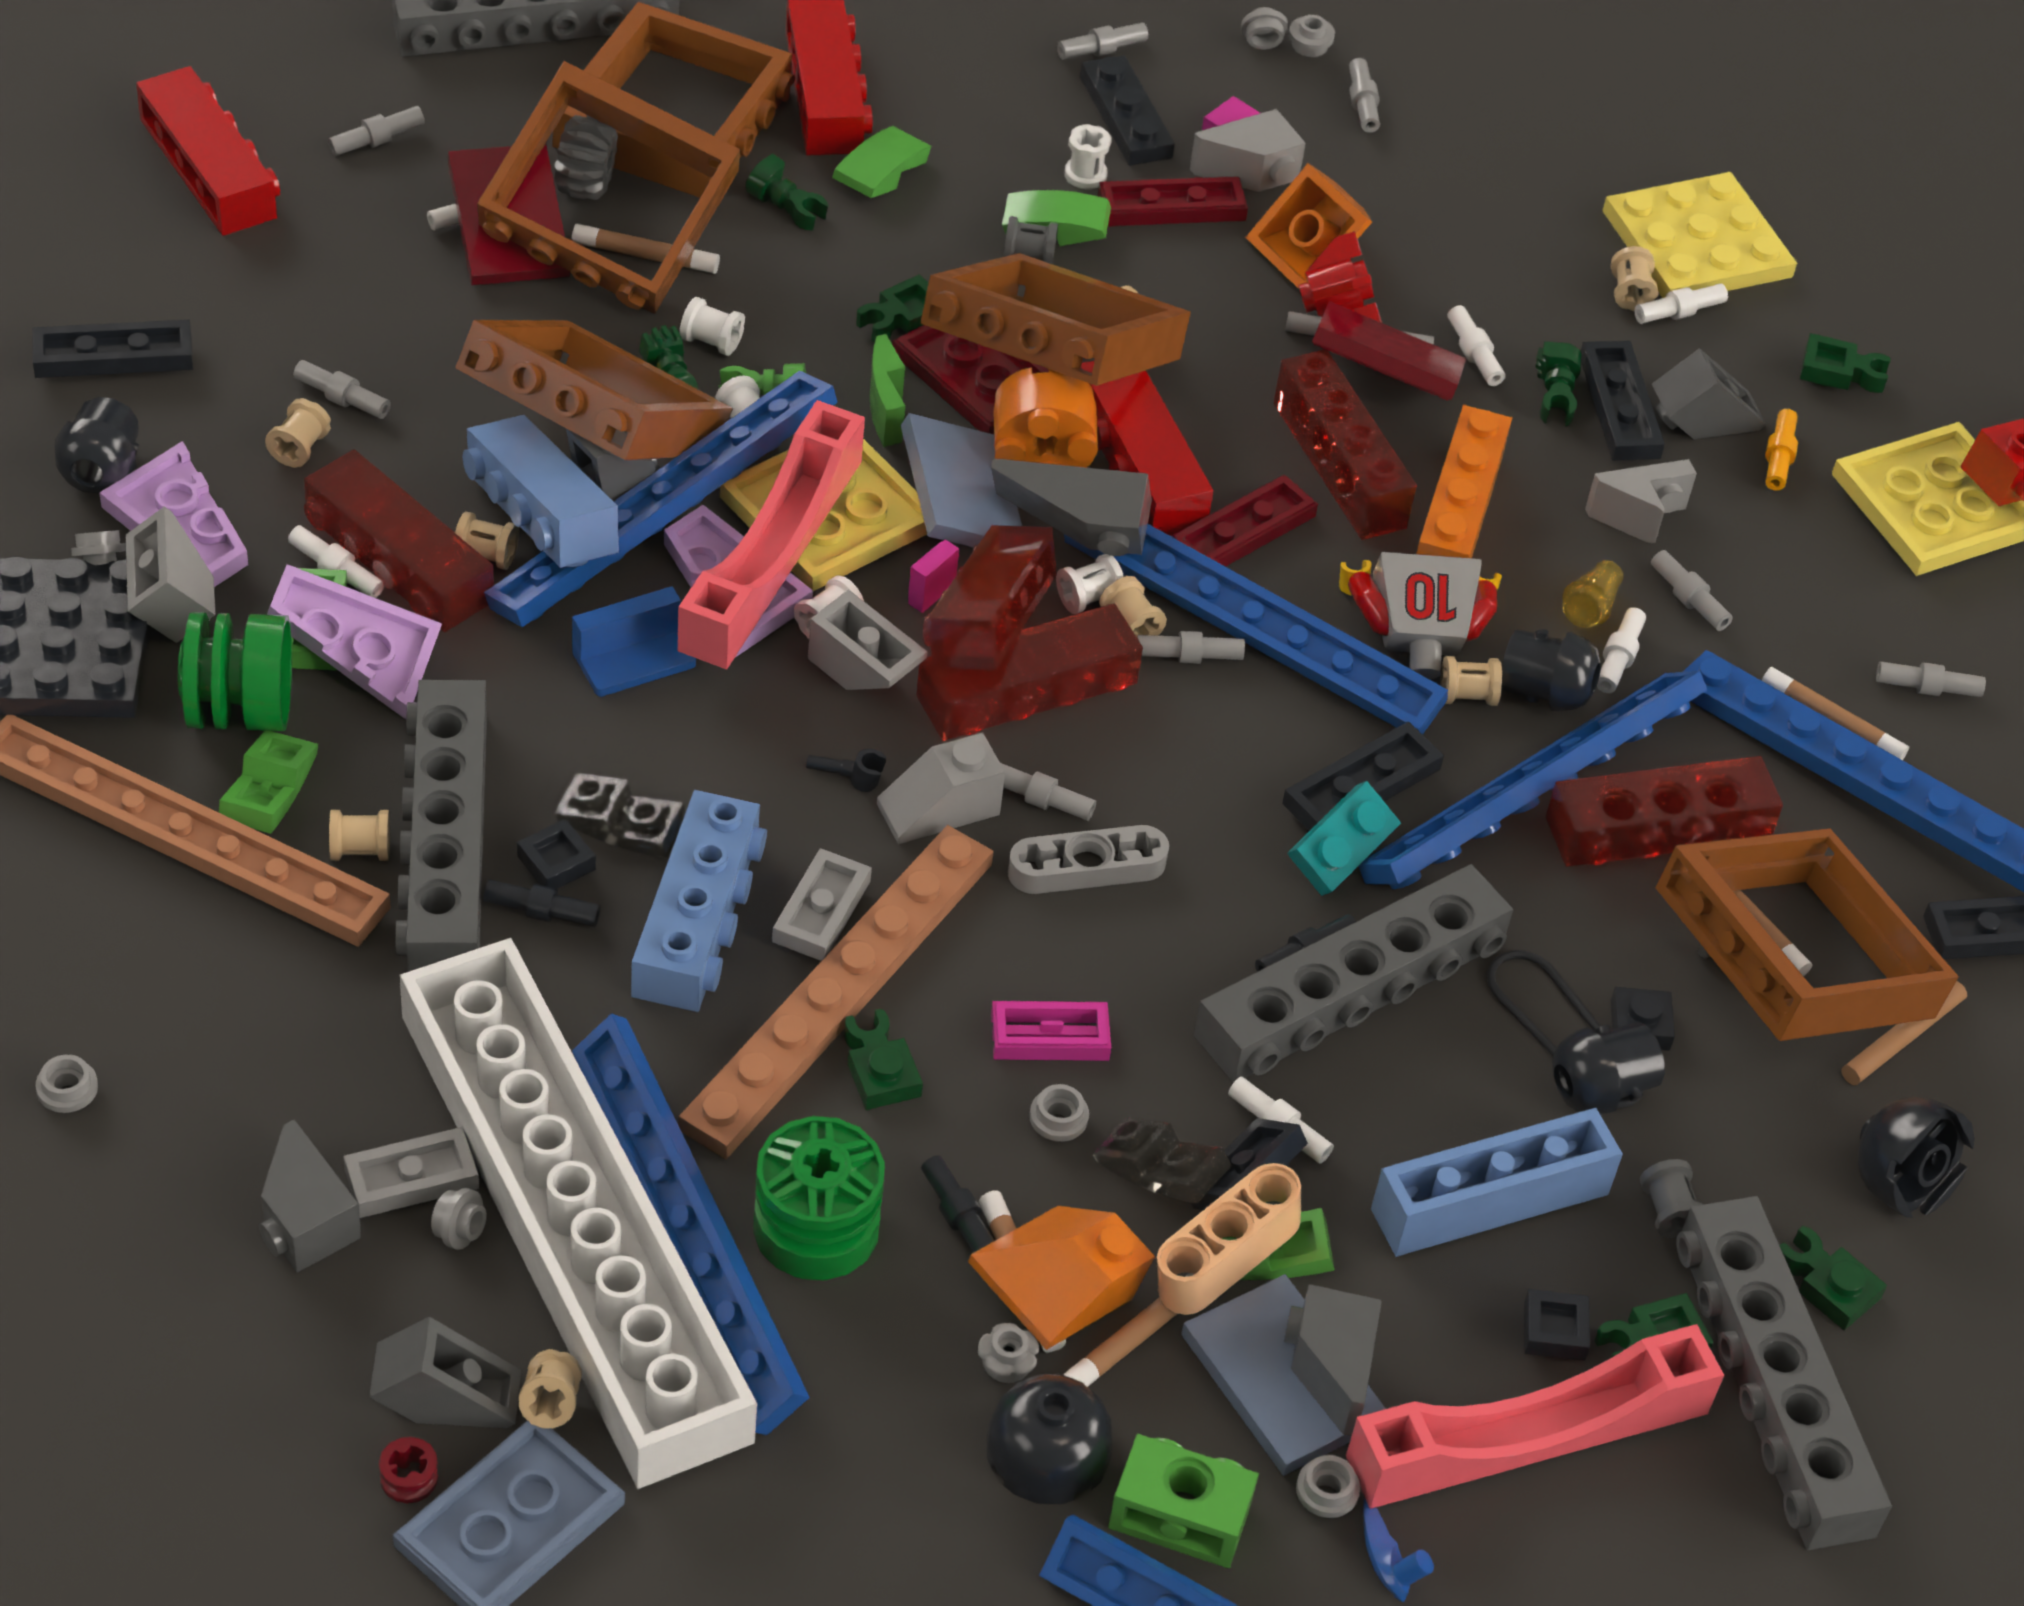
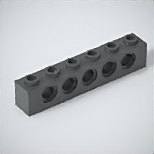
(477, 24)
(446, 822)
(1352, 973)
(1852, 1499)

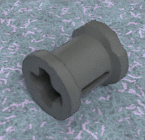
(1031, 240)
(1671, 1194)

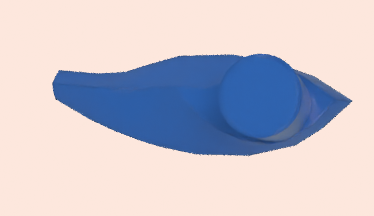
(1383, 1551)

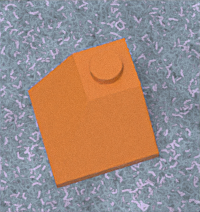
(1306, 222)
(1064, 1270)

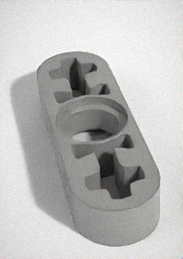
(1072, 875)

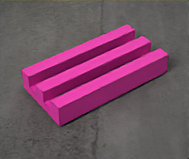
(1051, 1038)

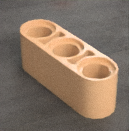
(1220, 1262)

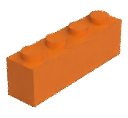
(1465, 484)

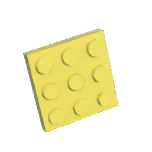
(1701, 234)
(1927, 501)
(866, 522)

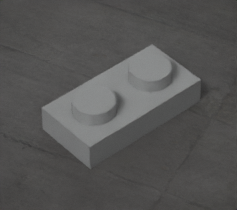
(821, 904)
(410, 1171)

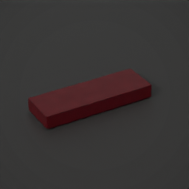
(1174, 201)
(1250, 521)

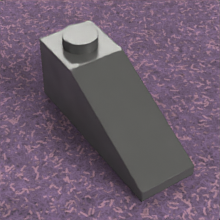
(1087, 504)

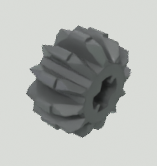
(585, 158)

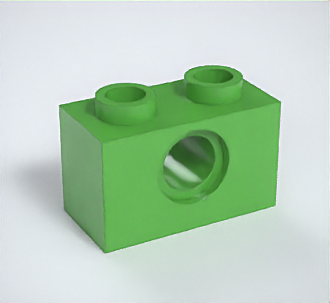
(1198, 1527)

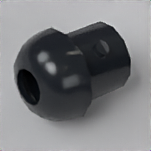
(97, 445)
(1551, 668)
(1607, 1066)

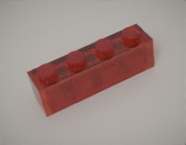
(398, 540)
(991, 598)
(1041, 671)

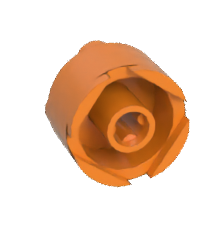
(1045, 419)

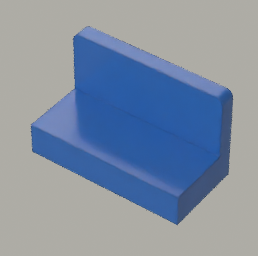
(630, 642)

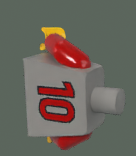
(1423, 604)

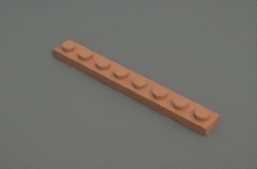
(190, 832)
(835, 989)

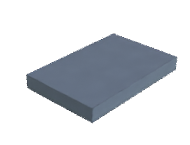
(955, 480)
(1252, 1366)
(509, 1518)

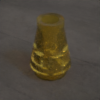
(1592, 596)

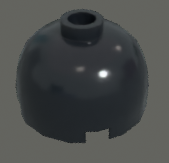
(1914, 1153)
(1050, 1439)

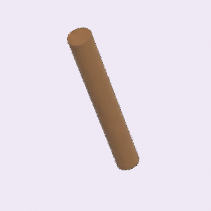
(1895, 1040)

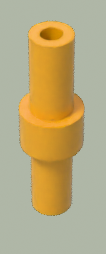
(1781, 449)

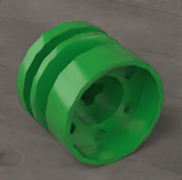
(236, 671)
(818, 1197)

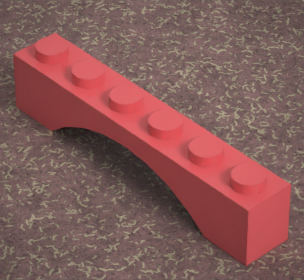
(736, 592)
(1437, 1447)

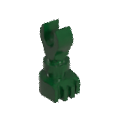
(766, 183)
(666, 351)
(1559, 367)

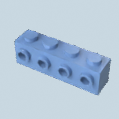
(542, 491)
(697, 901)
(1495, 1181)

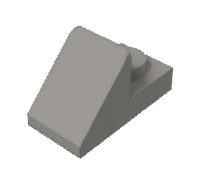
(1639, 496)

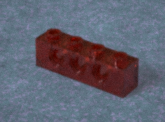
(1344, 444)
(1660, 809)

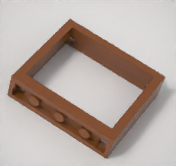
(704, 46)
(638, 120)
(1057, 319)
(594, 390)
(1700, 891)

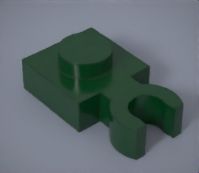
(897, 307)
(1837, 364)
(881, 1067)
(1833, 1283)
(1651, 1320)

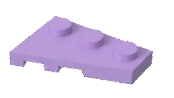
(176, 484)
(704, 541)
(358, 635)

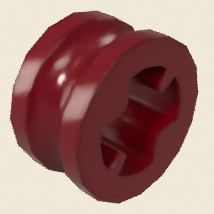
(401, 1454)

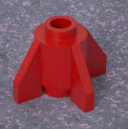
(1339, 280)

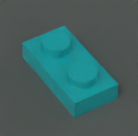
(1344, 838)

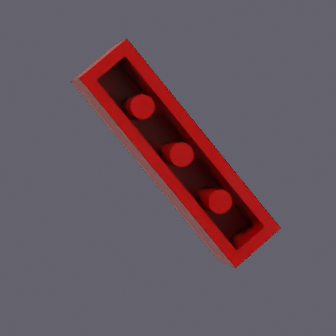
(826, 76)
(208, 150)
(1143, 438)

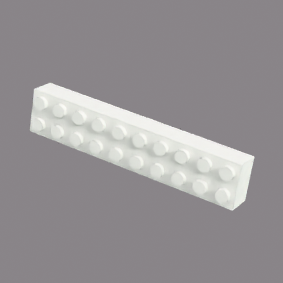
(578, 1214)

